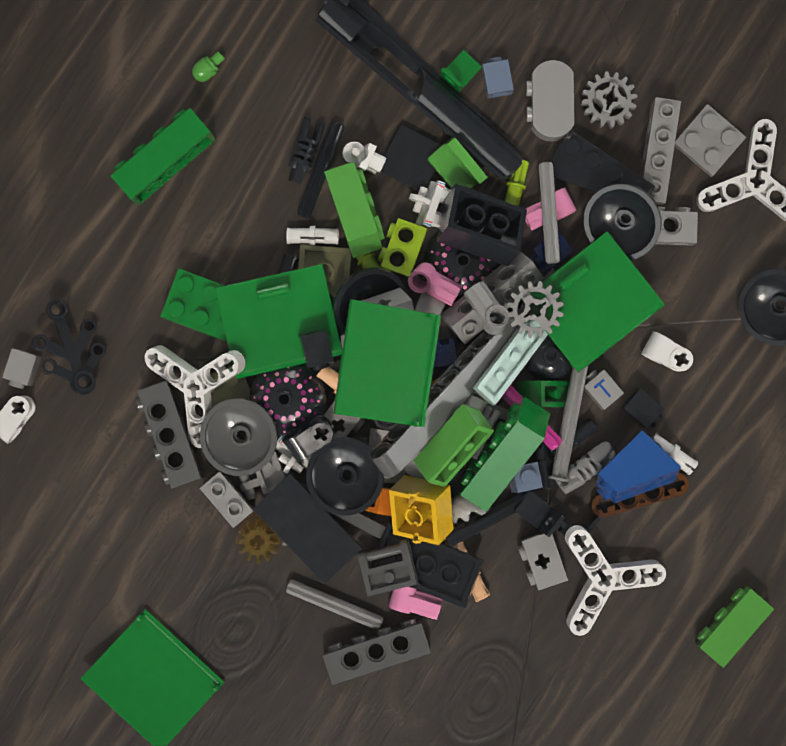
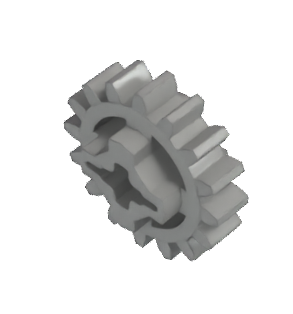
(598, 97)
(542, 319)

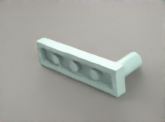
(508, 364)

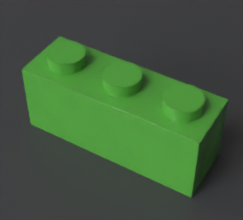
(453, 445)
(734, 625)

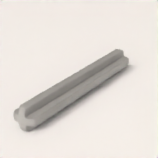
(549, 213)
(334, 604)

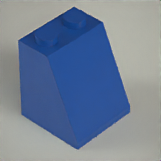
(636, 470)

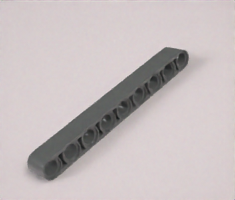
(444, 398)

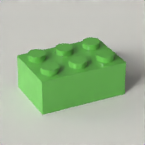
(355, 209)

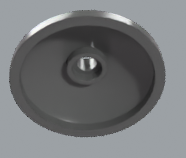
(222, 441)

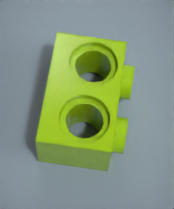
(408, 249)

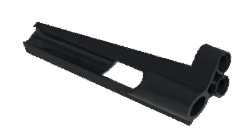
(363, 30)

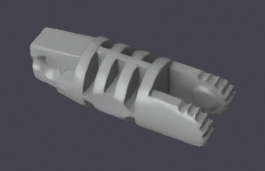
(587, 466)

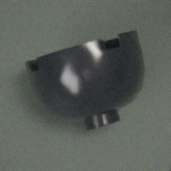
(548, 362)

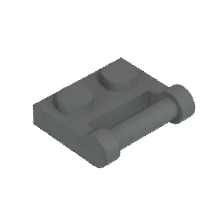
(388, 576)

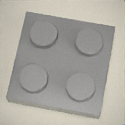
(709, 140)

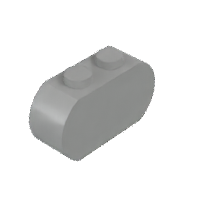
(551, 100)

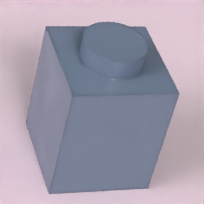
(497, 78)
(526, 478)

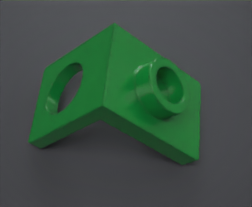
(460, 71)

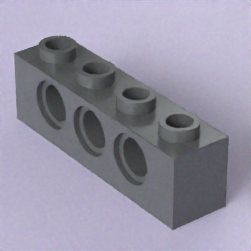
(163, 394)
(342, 671)

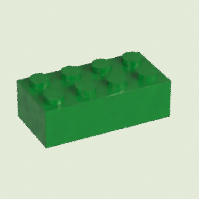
(163, 156)
(195, 304)
(504, 453)

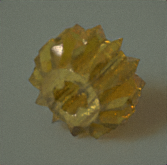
(252, 534)

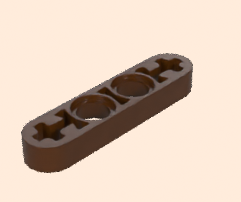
(641, 499)

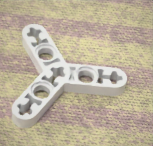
(743, 182)
(189, 376)
(603, 589)

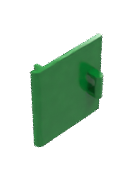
(601, 301)
(269, 314)
(387, 363)
(152, 680)

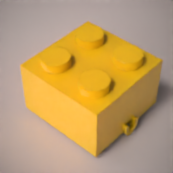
(421, 510)

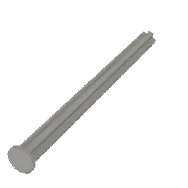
(569, 424)

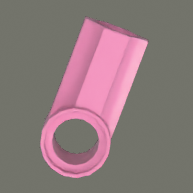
(564, 207)
(436, 284)
(415, 601)

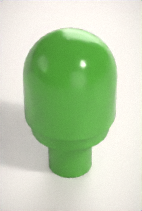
(207, 67)

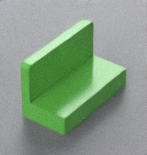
(456, 165)

